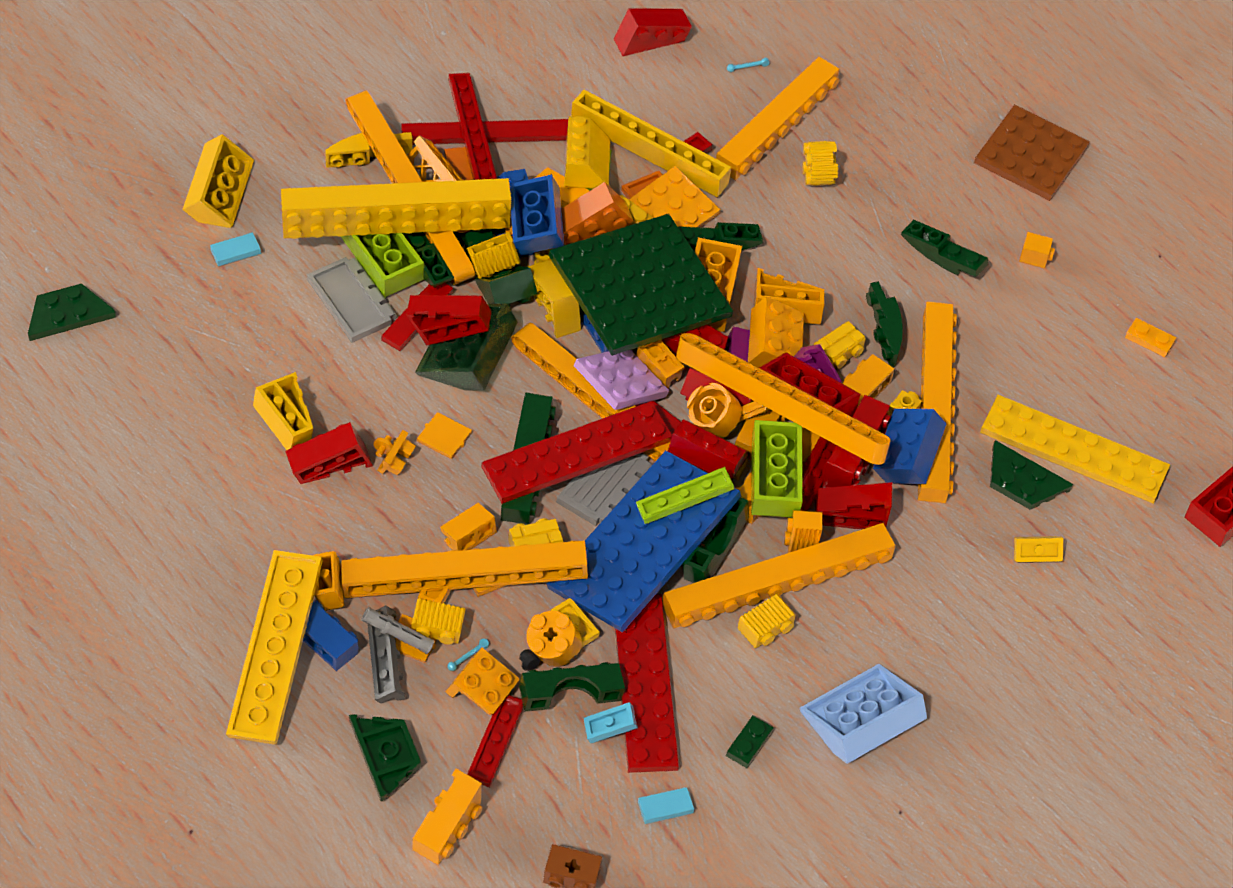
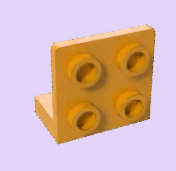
(484, 681)

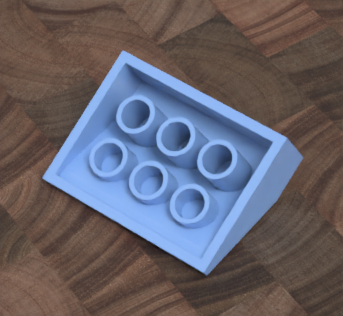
(865, 712)

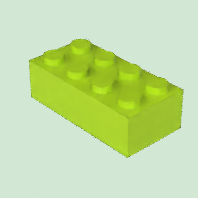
(387, 260)
(776, 468)

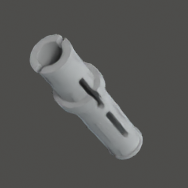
(388, 625)

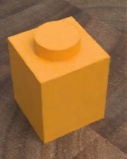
(1037, 250)

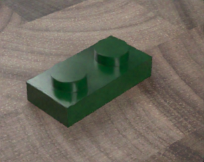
(749, 741)

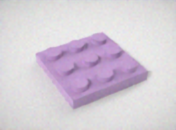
(621, 378)

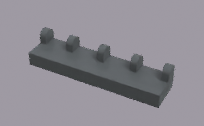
(385, 663)

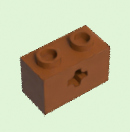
(563, 860)

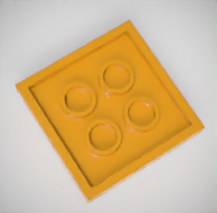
(677, 197)

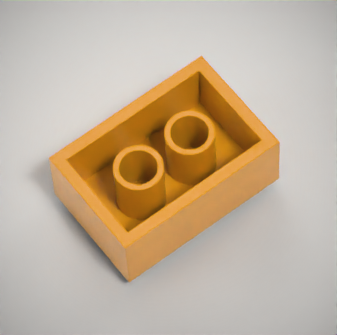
(773, 331)

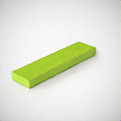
(685, 495)

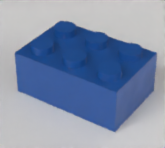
(536, 214)
(913, 445)

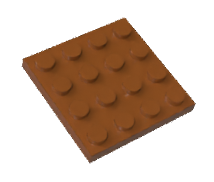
(1032, 152)

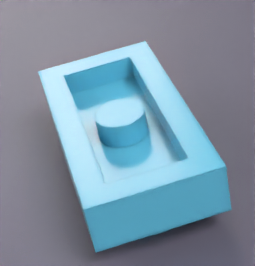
(610, 722)

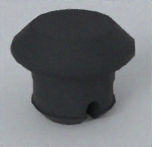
(529, 660)

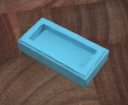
(235, 249)
(665, 805)

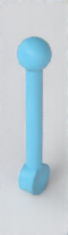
(764, 62)
(452, 666)

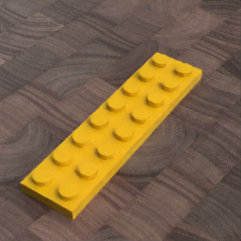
(1075, 448)
(274, 647)

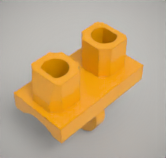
(391, 461)

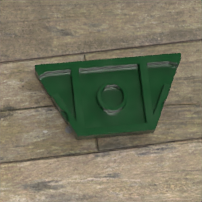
(67, 310)
(1023, 479)
(386, 751)

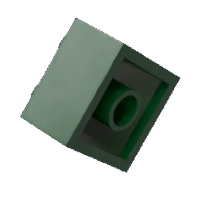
(508, 286)

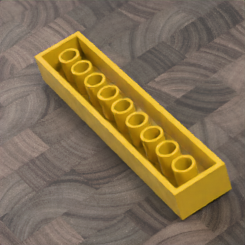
(395, 208)

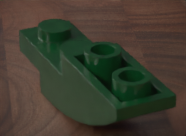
(733, 233)
(940, 250)
(435, 268)
(889, 322)

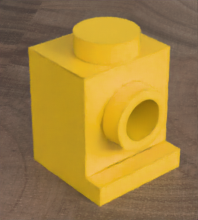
(905, 401)

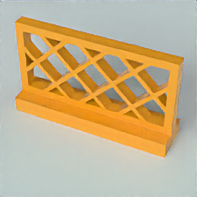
(435, 159)

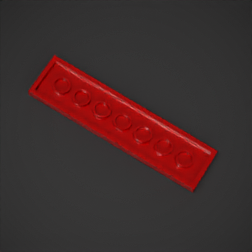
(576, 452)
(648, 688)

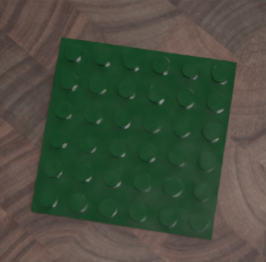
(640, 284)

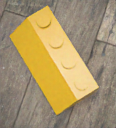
(586, 154)
(218, 183)

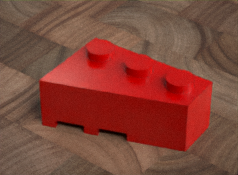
(651, 29)
(448, 316)
(328, 453)

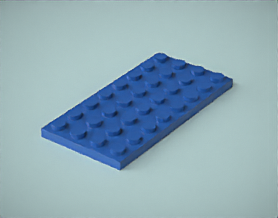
(636, 559)

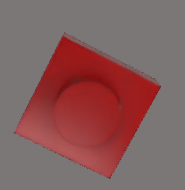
(699, 142)

